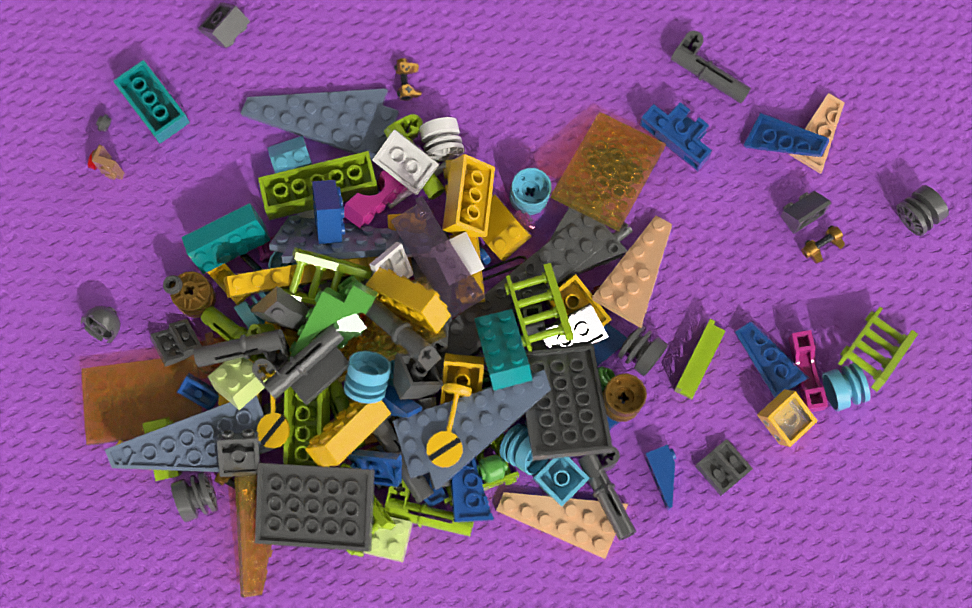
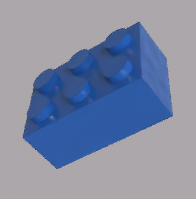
(328, 211)

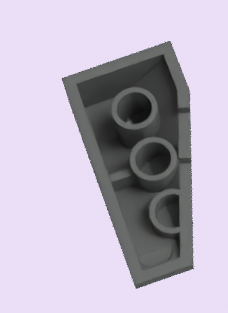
(282, 310)

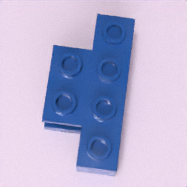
(679, 133)

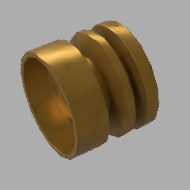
(203, 296)
(633, 394)

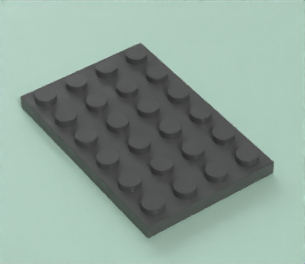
(573, 413)
(314, 506)

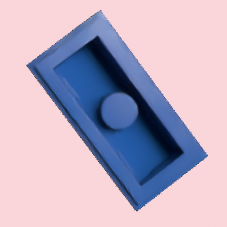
(199, 392)

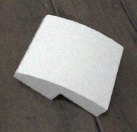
(467, 253)

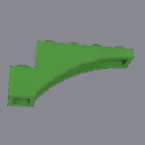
(331, 308)
(352, 325)

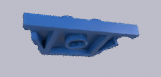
(386, 465)

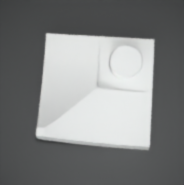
(394, 259)

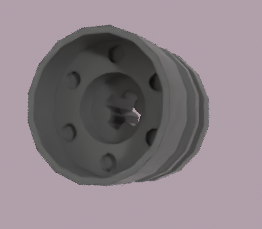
(922, 210)
(642, 350)
(190, 498)

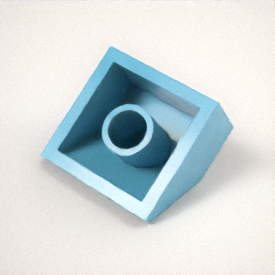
(289, 155)
(561, 479)

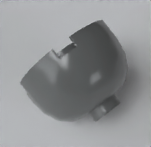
(102, 323)

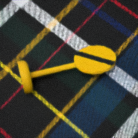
(273, 427)
(445, 447)

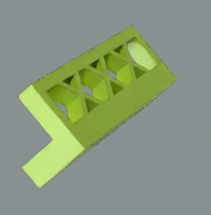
(700, 360)

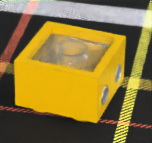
(787, 418)

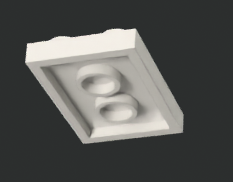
(405, 162)

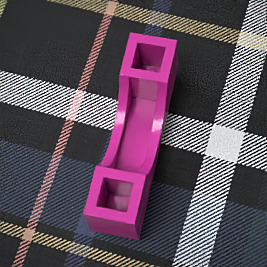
(362, 208)
(803, 355)

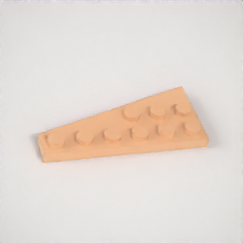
(634, 277)
(576, 522)

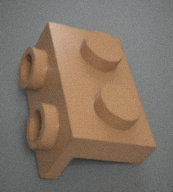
(103, 162)

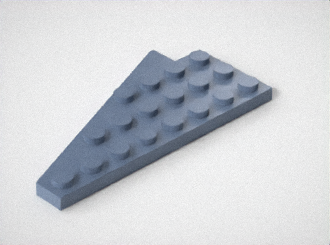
(340, 119)
(356, 242)
(476, 423)
(187, 443)

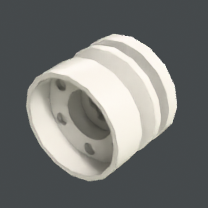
(442, 139)

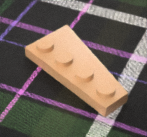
(823, 123)

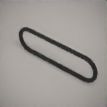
(501, 263)

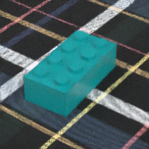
(151, 101)
(226, 238)
(503, 349)

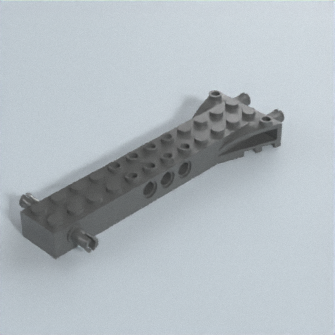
(573, 249)

